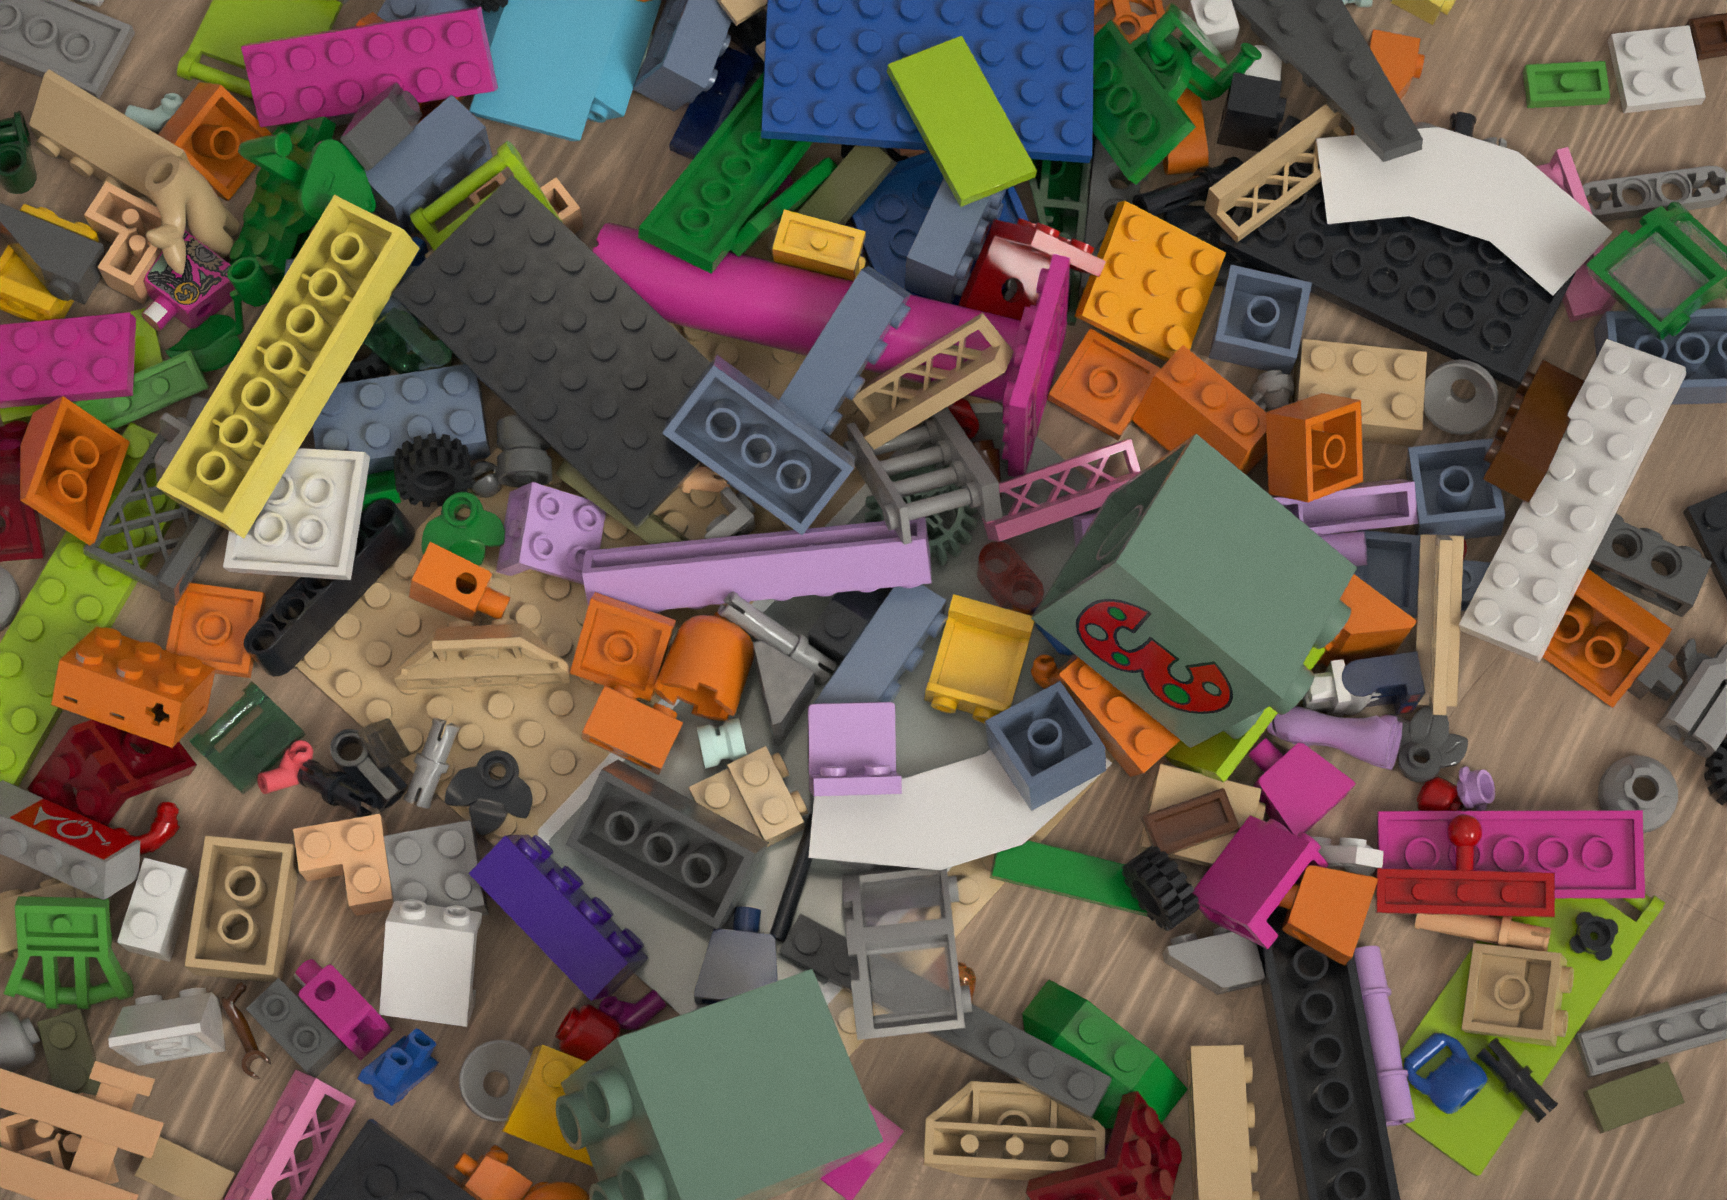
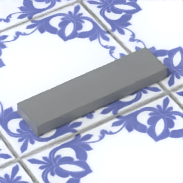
(1653, 1035)

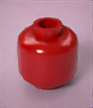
(586, 1032)

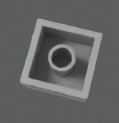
(435, 866)

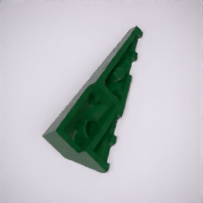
(1062, 204)

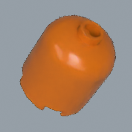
(707, 666)

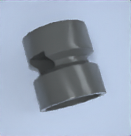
(523, 454)

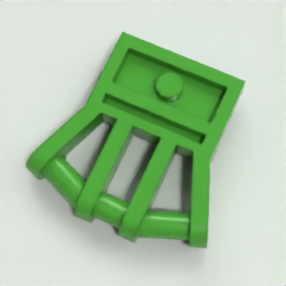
(66, 929)

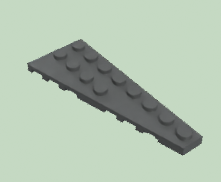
(1338, 62)

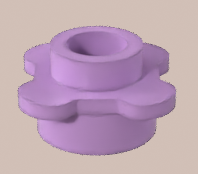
(1475, 788)

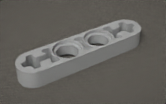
(1650, 189)

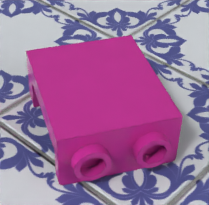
(1255, 877)

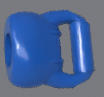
(1453, 1081)

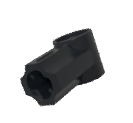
(365, 772)

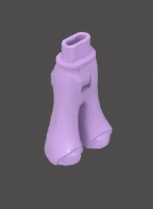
(1367, 739)

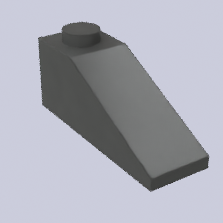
(56, 256)

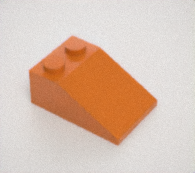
(70, 467)

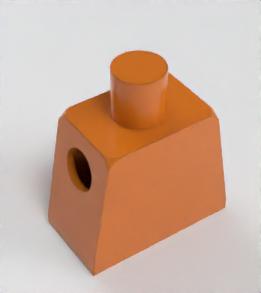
(442, 575)
(1328, 910)

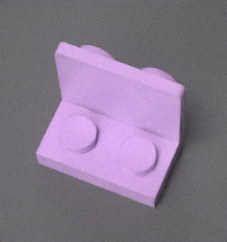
(549, 532)
(852, 749)

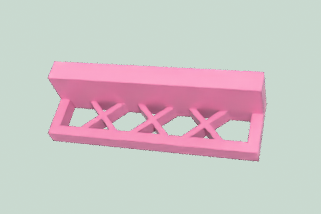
(1584, 295)
(1066, 506)
(281, 1135)

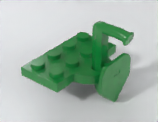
(1140, 87)
(293, 188)

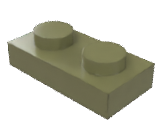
(69, 1052)

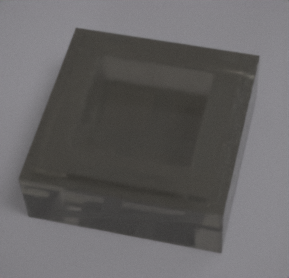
(383, 743)

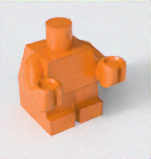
(491, 1177)

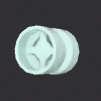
(721, 742)

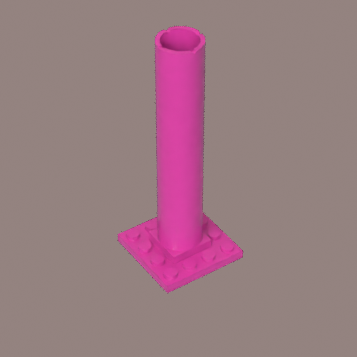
(792, 306)

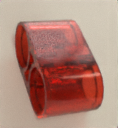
(1014, 578)

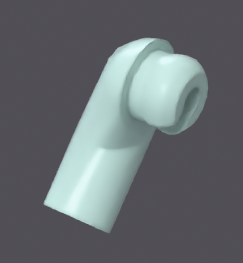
(156, 118)

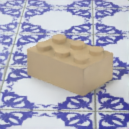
(1383, 378)
(242, 909)

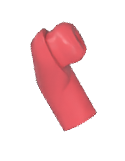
(287, 771)

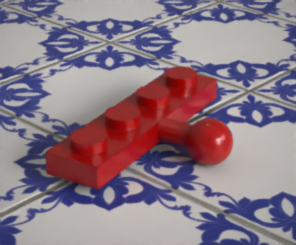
(1463, 889)

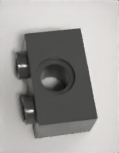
(296, 1028)

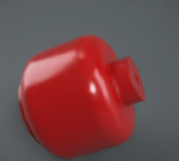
(1439, 796)

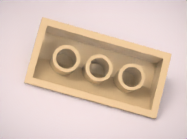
(96, 136)

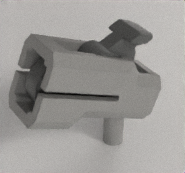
(1701, 704)

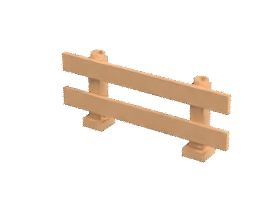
(101, 1122)

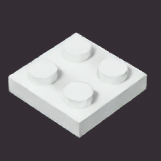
(1656, 69)

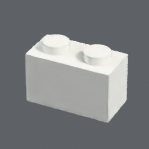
(156, 909)

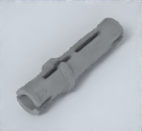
(777, 636)

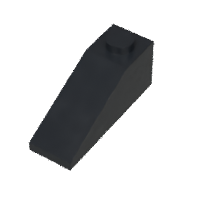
(845, 621)

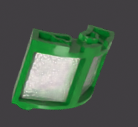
(1663, 269)

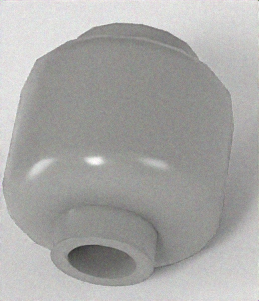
(16, 1041)

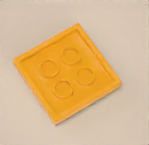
(1151, 282)

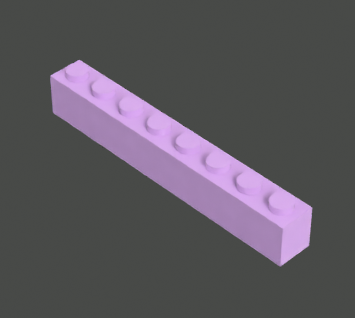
(1351, 509)
(760, 566)

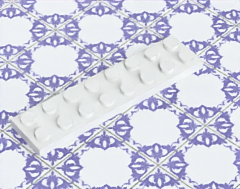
(1575, 502)

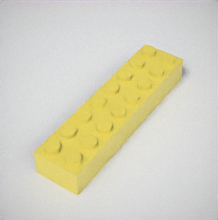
(288, 366)

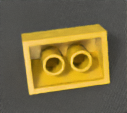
(534, 1106)

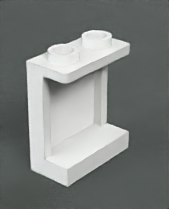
(429, 962)

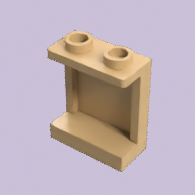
(1179, 785)

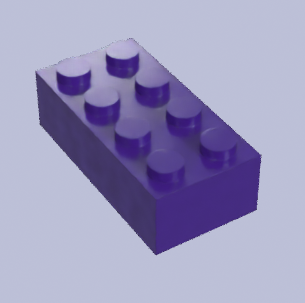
(559, 914)

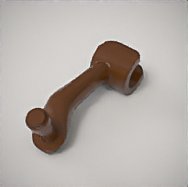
(243, 1030)

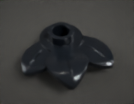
(490, 798)

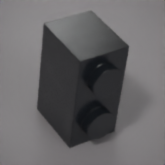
(1251, 112)

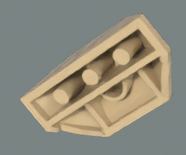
(480, 658)
(1008, 1134)

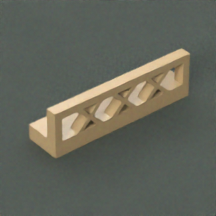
(1264, 169)
(940, 393)

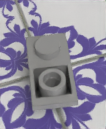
(1218, 961)

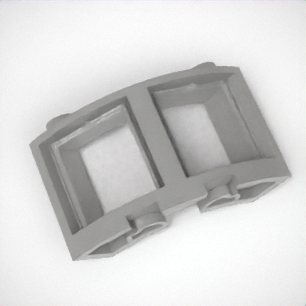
(908, 952)

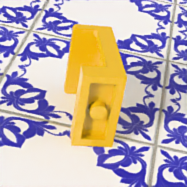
(819, 245)
(21, 290)
(978, 659)

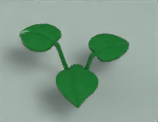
(216, 339)

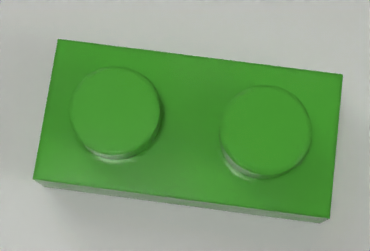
(1566, 84)

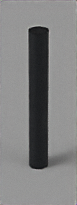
(793, 886)

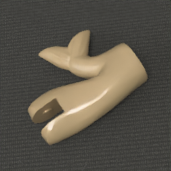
(187, 196)

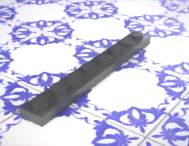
(984, 1034)

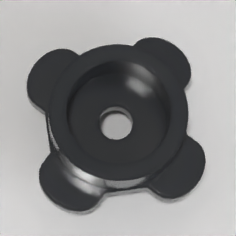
(1603, 928)

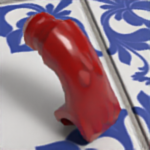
(160, 831)

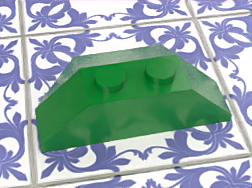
(1097, 1040)

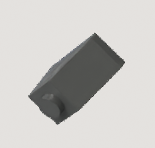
(381, 125)

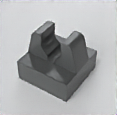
(1657, 678)

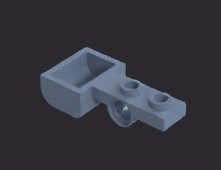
(1395, 566)

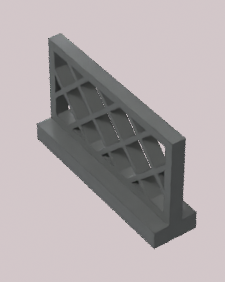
(188, 551)

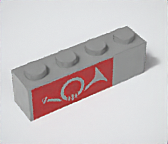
(65, 844)

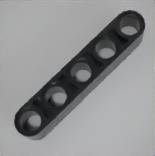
(318, 603)

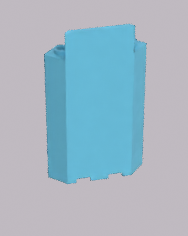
(564, 62)

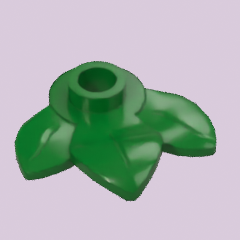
(468, 536)

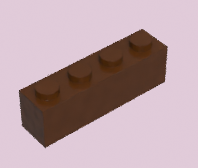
(1531, 430)

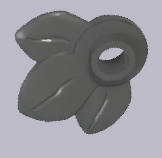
(1428, 737)

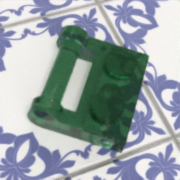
(396, 335)
(256, 746)

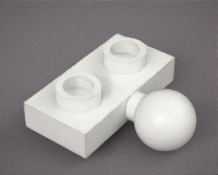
(1352, 854)

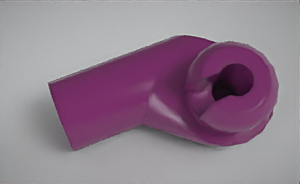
(633, 1015)

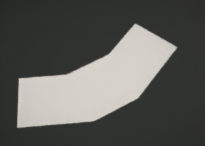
(1468, 190)
(935, 822)

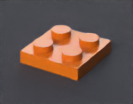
(1103, 384)
(213, 625)
(622, 645)

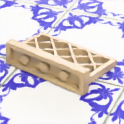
(1439, 618)

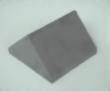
(784, 689)

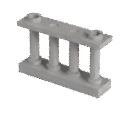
(950, 448)

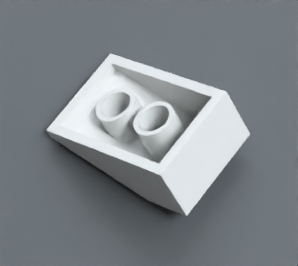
(169, 1028)

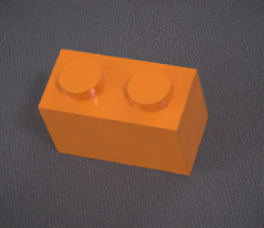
(632, 728)

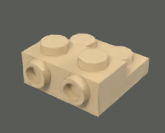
(754, 796)
(1517, 994)

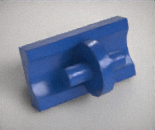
(400, 1067)

